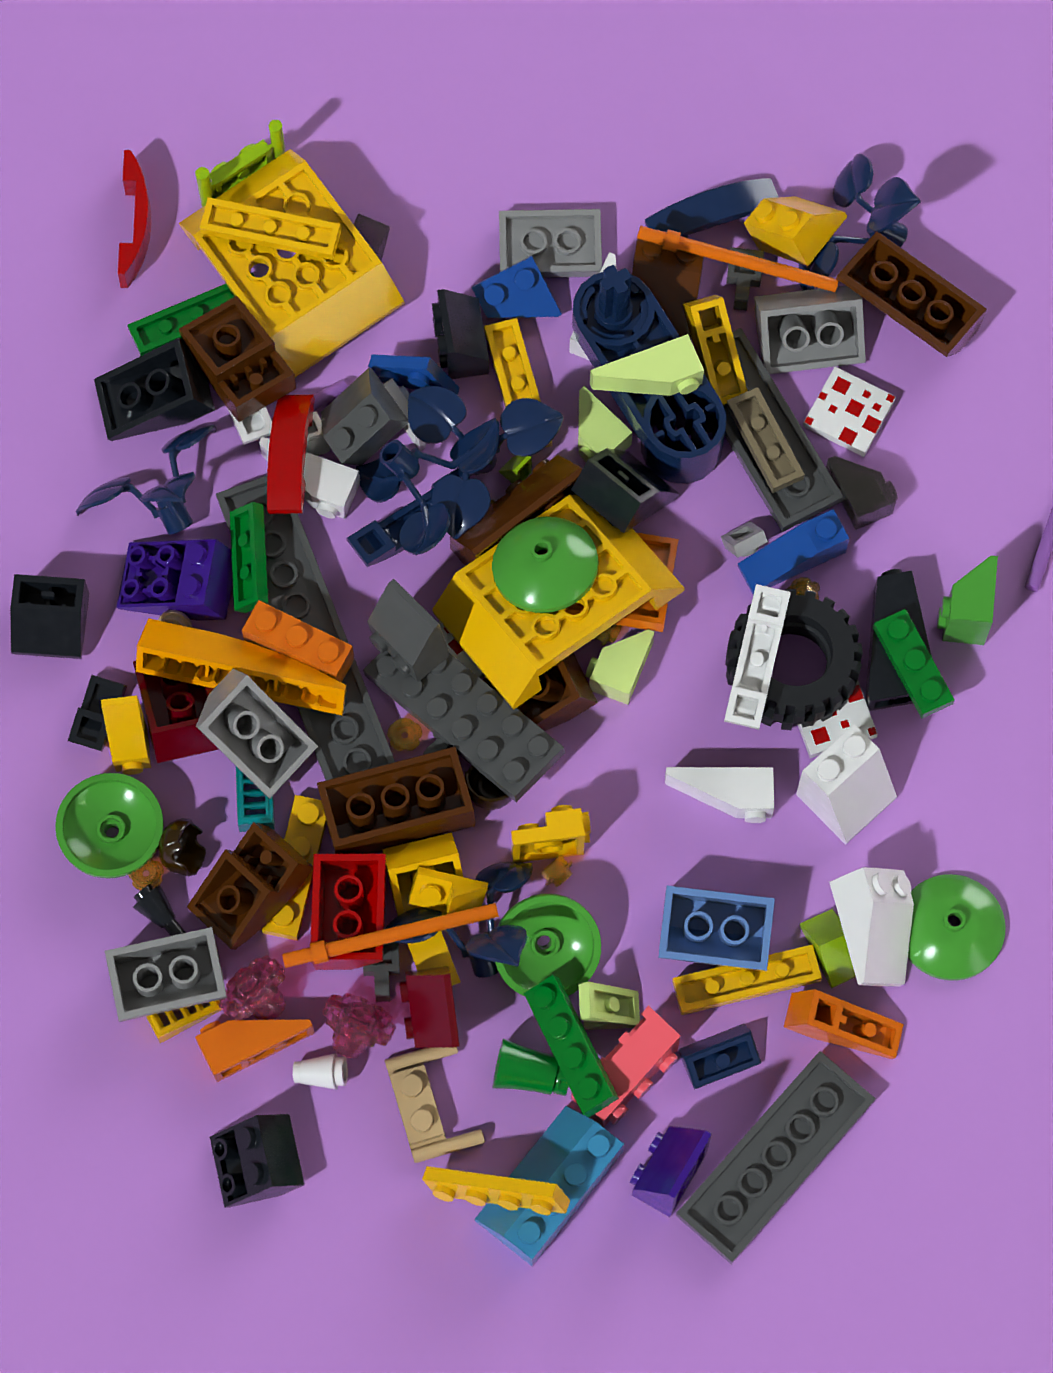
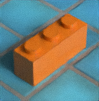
(298, 640)

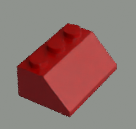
(347, 904)

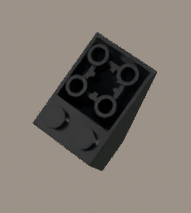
(622, 488)

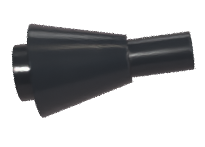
(155, 906)

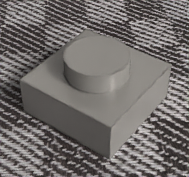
(744, 539)

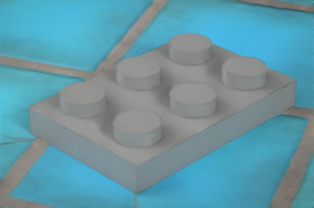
(559, 240)

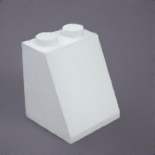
(847, 784)

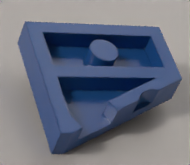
(516, 293)
(411, 372)

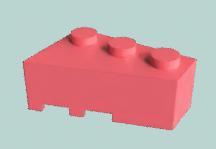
(635, 1061)

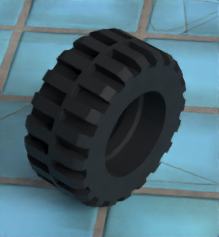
(842, 651)

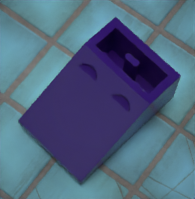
(179, 577)

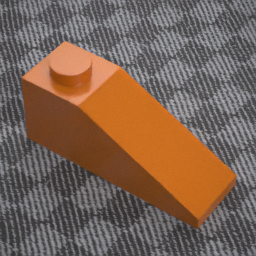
(842, 1023)
(241, 1043)

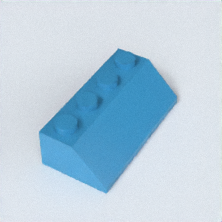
(569, 1153)

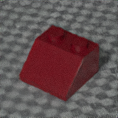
(431, 1008)

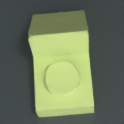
(608, 1006)

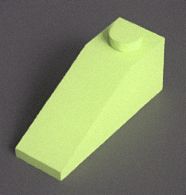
(657, 370)

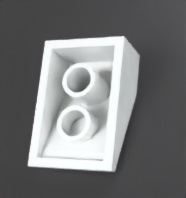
(876, 923)

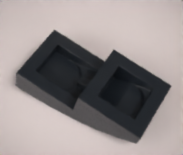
(89, 721)

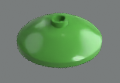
(547, 580)
(106, 803)
(572, 946)
(951, 950)

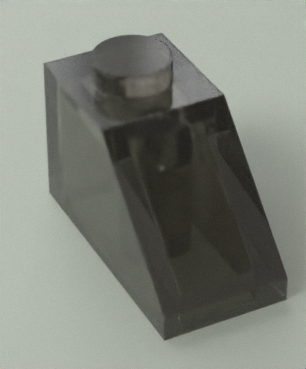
(864, 491)

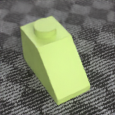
(599, 427)
(620, 666)

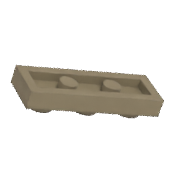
(765, 440)

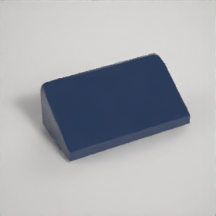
(720, 1056)

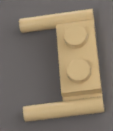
(419, 1106)

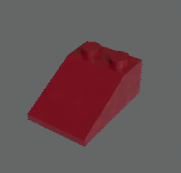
(172, 716)

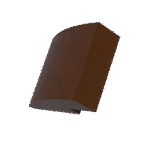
(238, 358)
(249, 885)

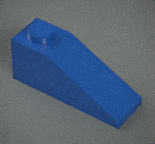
(796, 551)

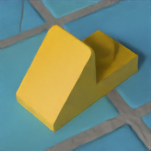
(446, 891)

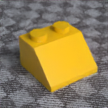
(793, 227)
(403, 860)

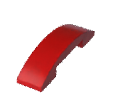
(133, 254)
(287, 454)

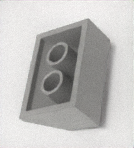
(810, 329)
(254, 732)
(165, 974)

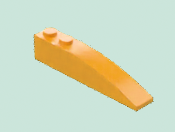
(208, 657)

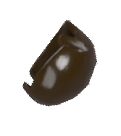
(484, 792)
(180, 849)

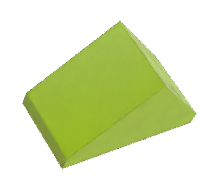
(830, 947)

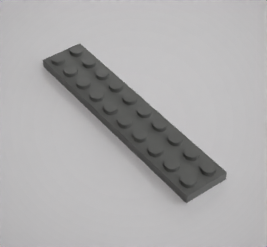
(298, 589)

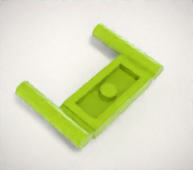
(249, 160)

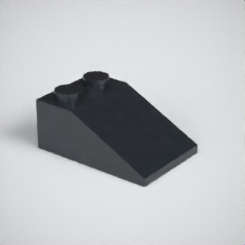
(153, 392)

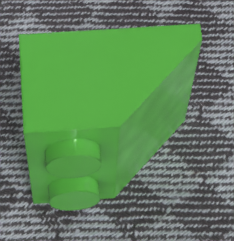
(970, 605)

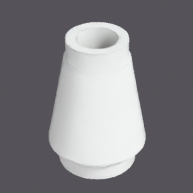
(322, 1071)

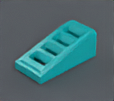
(244, 820)

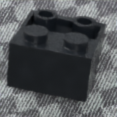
(460, 335)
(48, 616)
(257, 1159)

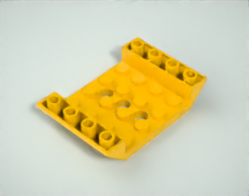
(303, 300)
(521, 645)

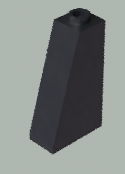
(892, 594)

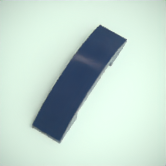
(712, 207)
(381, 540)

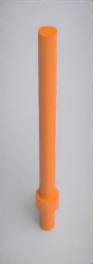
(674, 241)
(321, 951)

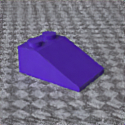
(670, 1168)

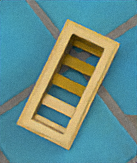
(178, 1026)

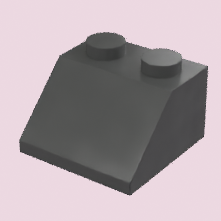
(361, 420)
(407, 632)

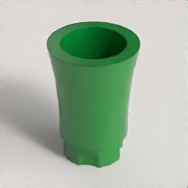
(528, 1070)

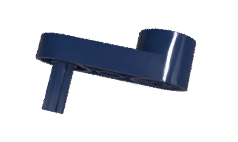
(609, 336)

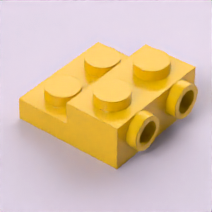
(563, 834)

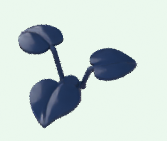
(890, 203)
(437, 412)
(398, 464)
(168, 496)
(499, 943)

